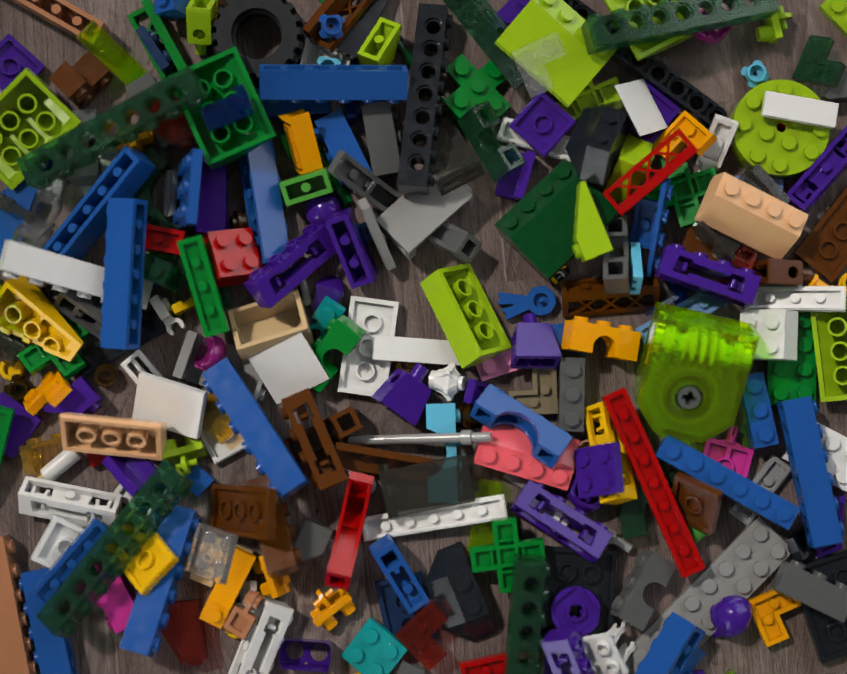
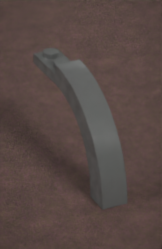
(382, 196)

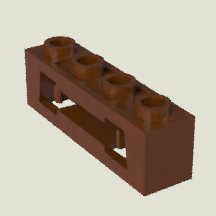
(297, 403)

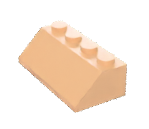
(750, 216)
(113, 435)

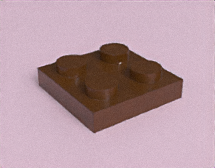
(697, 502)

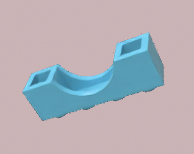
(443, 419)

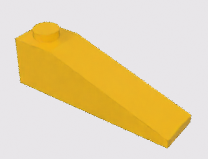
(34, 319)

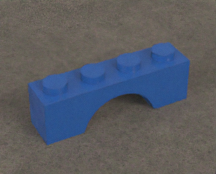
(498, 408)

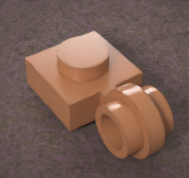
(241, 619)

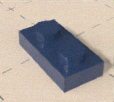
(150, 41)

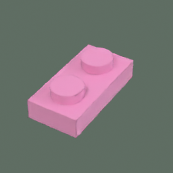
(495, 366)

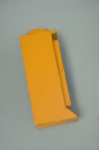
(302, 141)

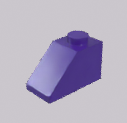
(82, 399)

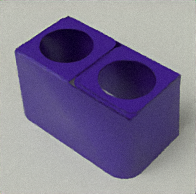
(298, 664)

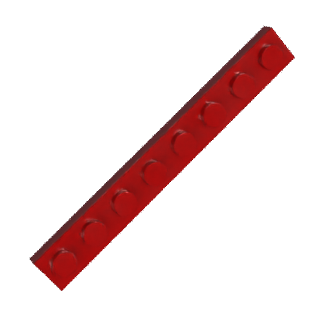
(653, 482)

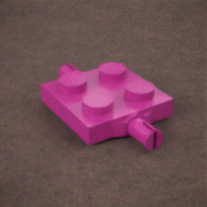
(729, 452)

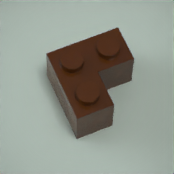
(82, 79)

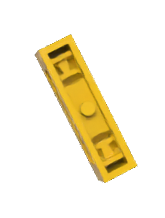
(599, 414)

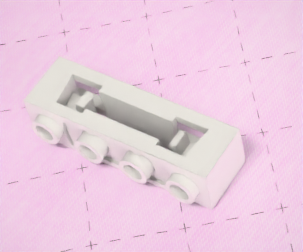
(67, 501)
(260, 645)

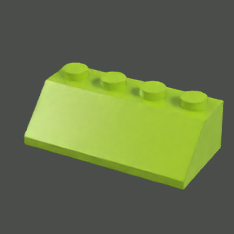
(465, 314)
(831, 353)

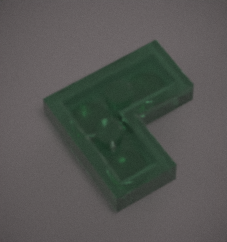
(813, 64)

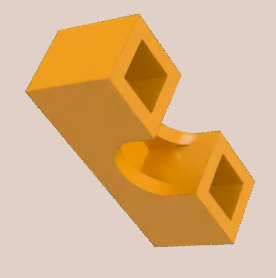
(620, 342)

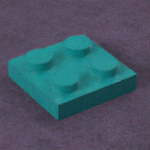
(374, 649)

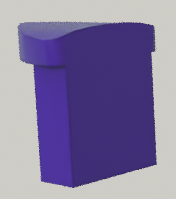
(329, 286)

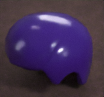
(321, 207)

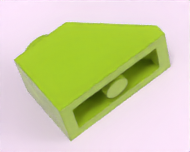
(380, 44)

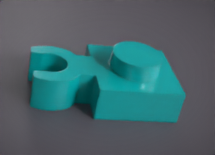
(324, 313)

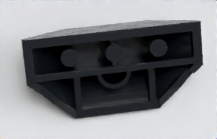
(598, 141)
(457, 594)

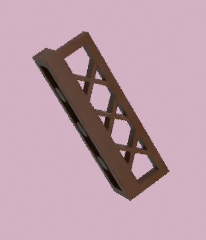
(334, 7)
(591, 289)
(367, 459)

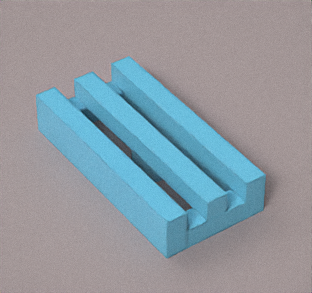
(636, 271)

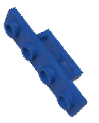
(649, 222)

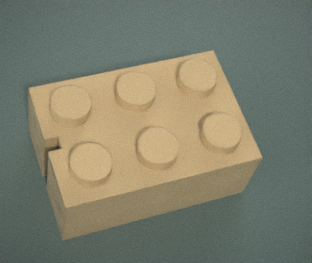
(262, 328)

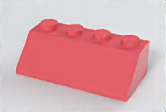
(512, 453)

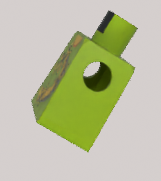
(199, 24)

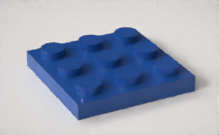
(188, 191)

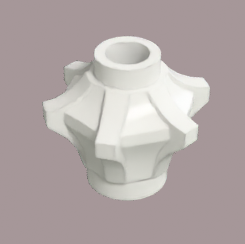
(447, 381)

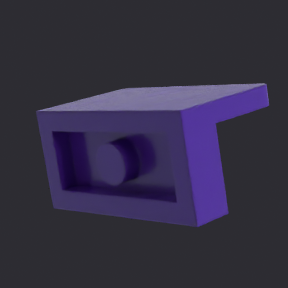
(514, 185)
(129, 471)

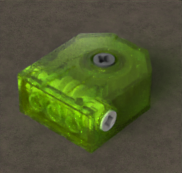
(693, 372)

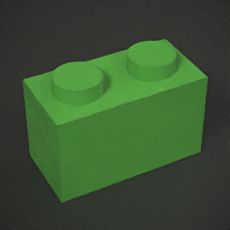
(306, 186)

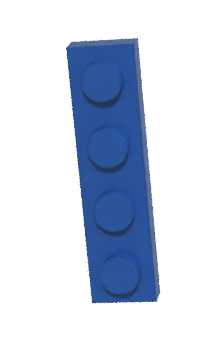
(66, 563)

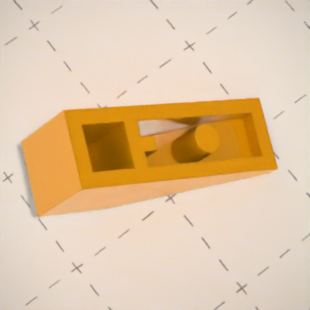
(225, 595)

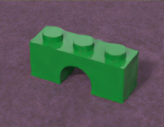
(341, 335)

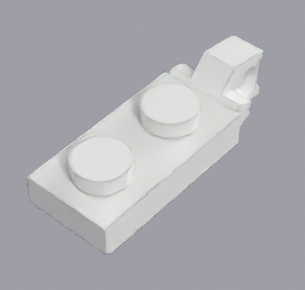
(724, 130)

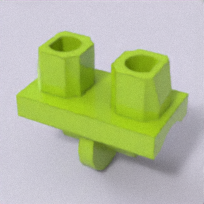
(773, 27)
(184, 456)

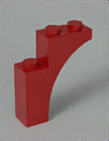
(349, 530)

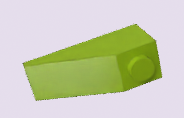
(589, 233)

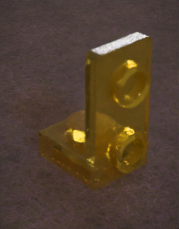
(30, 458)

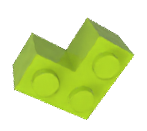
(631, 153)

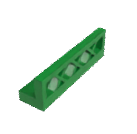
(162, 32)
(203, 286)

